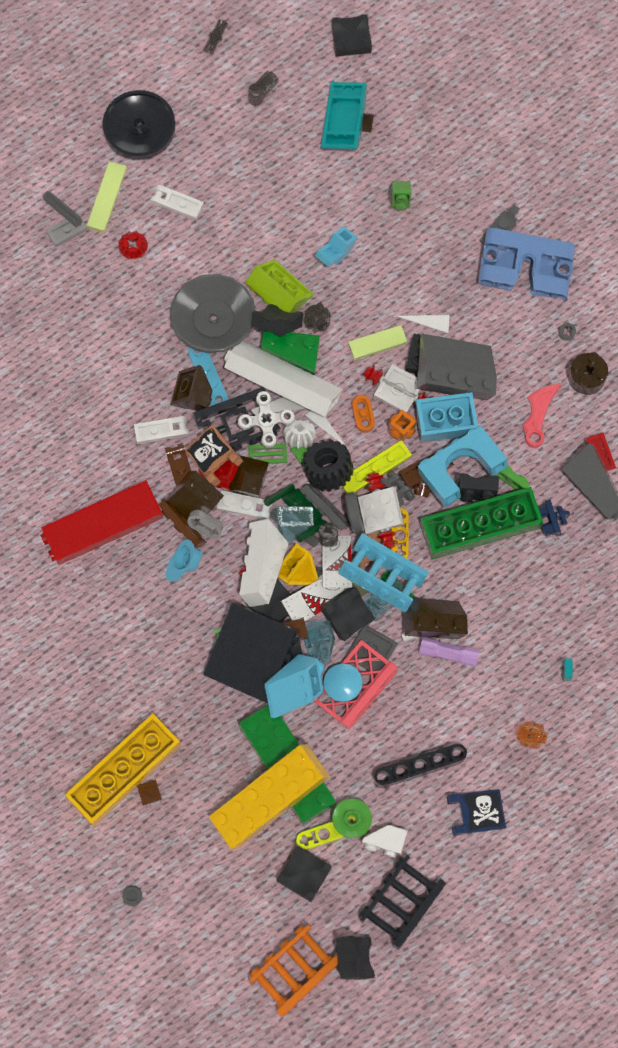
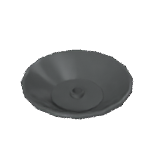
(210, 297)

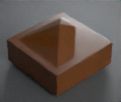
(149, 793)

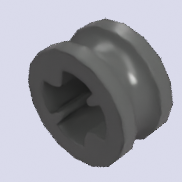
(565, 337)

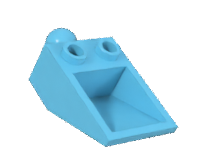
(294, 685)

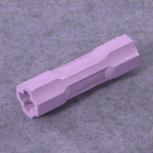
(434, 648)

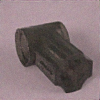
(262, 87)

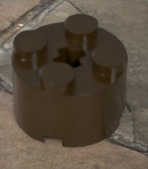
(593, 365)

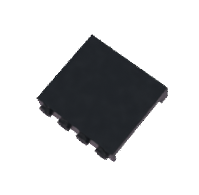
(250, 651)

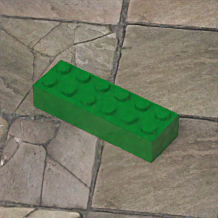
(481, 523)
(272, 742)

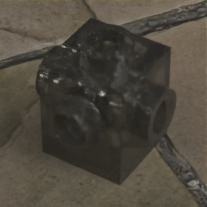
(318, 312)

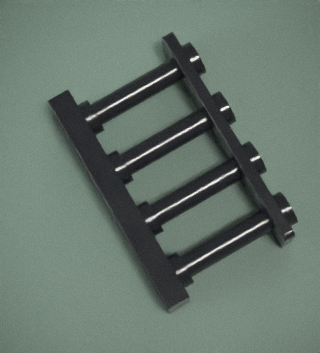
(409, 919)

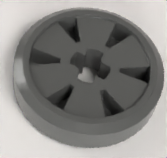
(354, 512)

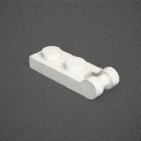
(177, 202)
(161, 430)
(243, 505)

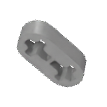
(205, 524)

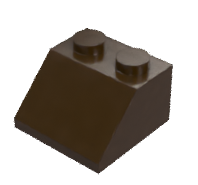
(194, 494)

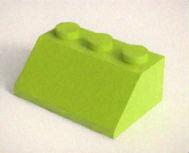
(278, 286)

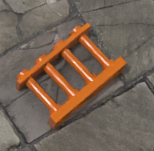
(313, 976)

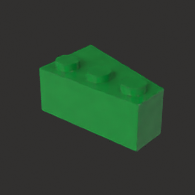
(293, 348)

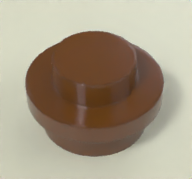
(422, 490)

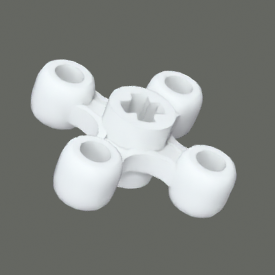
(266, 427)

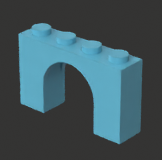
(475, 445)

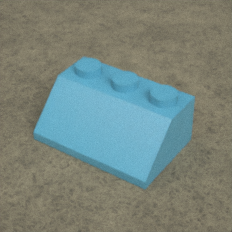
(446, 417)

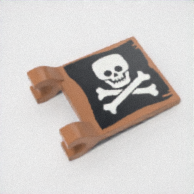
(210, 452)

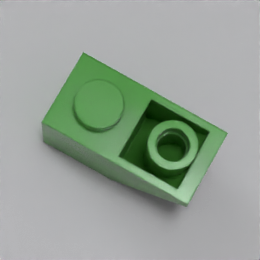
(400, 195)

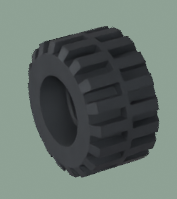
(326, 453)

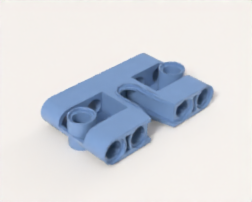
(542, 253)

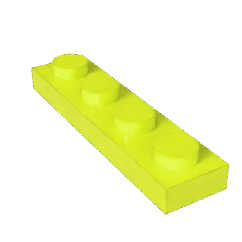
(379, 464)

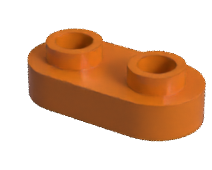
(364, 414)

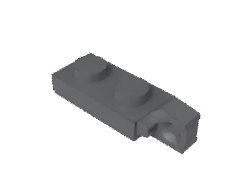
(504, 221)

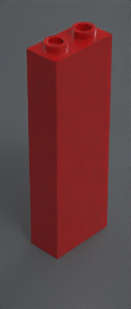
(101, 523)

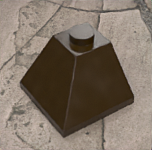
(192, 389)
(249, 477)

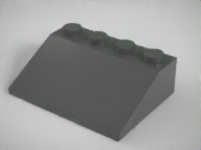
(456, 367)

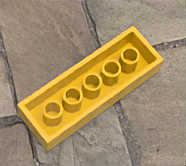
(123, 770)
(269, 796)

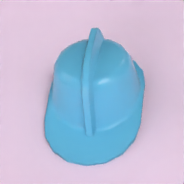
(184, 560)

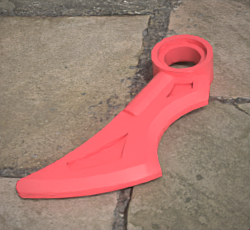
(539, 403)

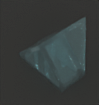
(294, 521)

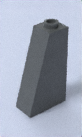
(594, 480)

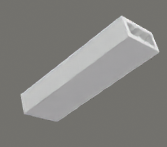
(283, 378)

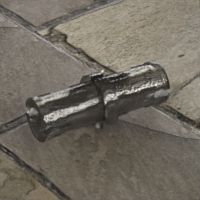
(215, 36)

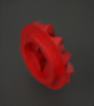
(132, 252)

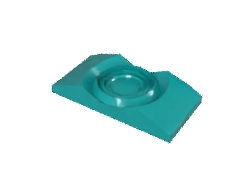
(344, 116)

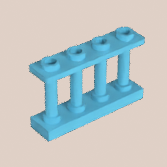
(391, 561)

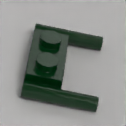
(295, 498)

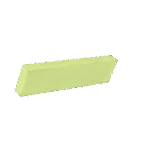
(106, 197)

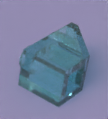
(380, 607)
(320, 641)

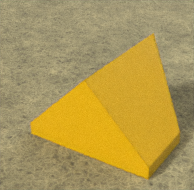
(298, 567)

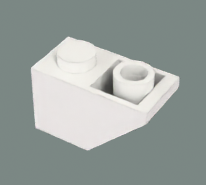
(387, 839)

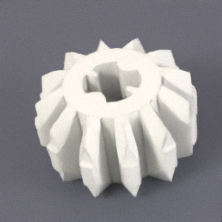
(299, 434)

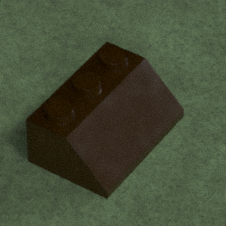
(435, 619)

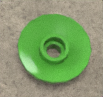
(353, 808)

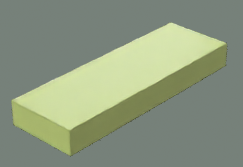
(377, 342)

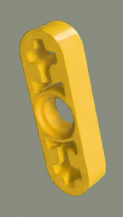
(405, 549)

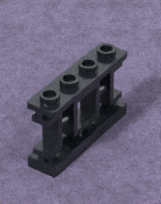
(231, 408)

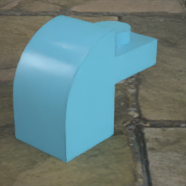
(337, 248)

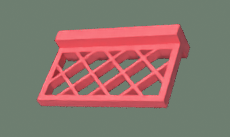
(371, 691)

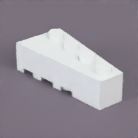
(262, 563)

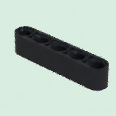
(427, 759)

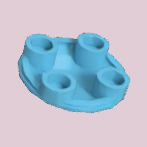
(343, 682)

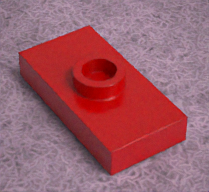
(602, 447)

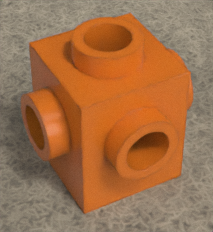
(405, 420)

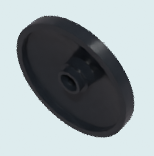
(139, 124)

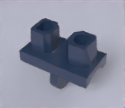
(548, 511)

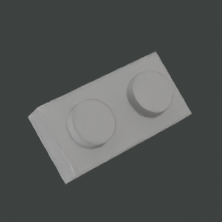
(65, 231)

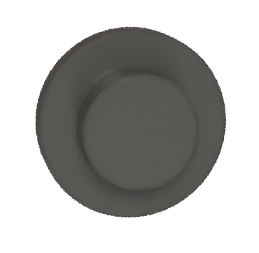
(132, 895)

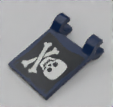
(479, 811)

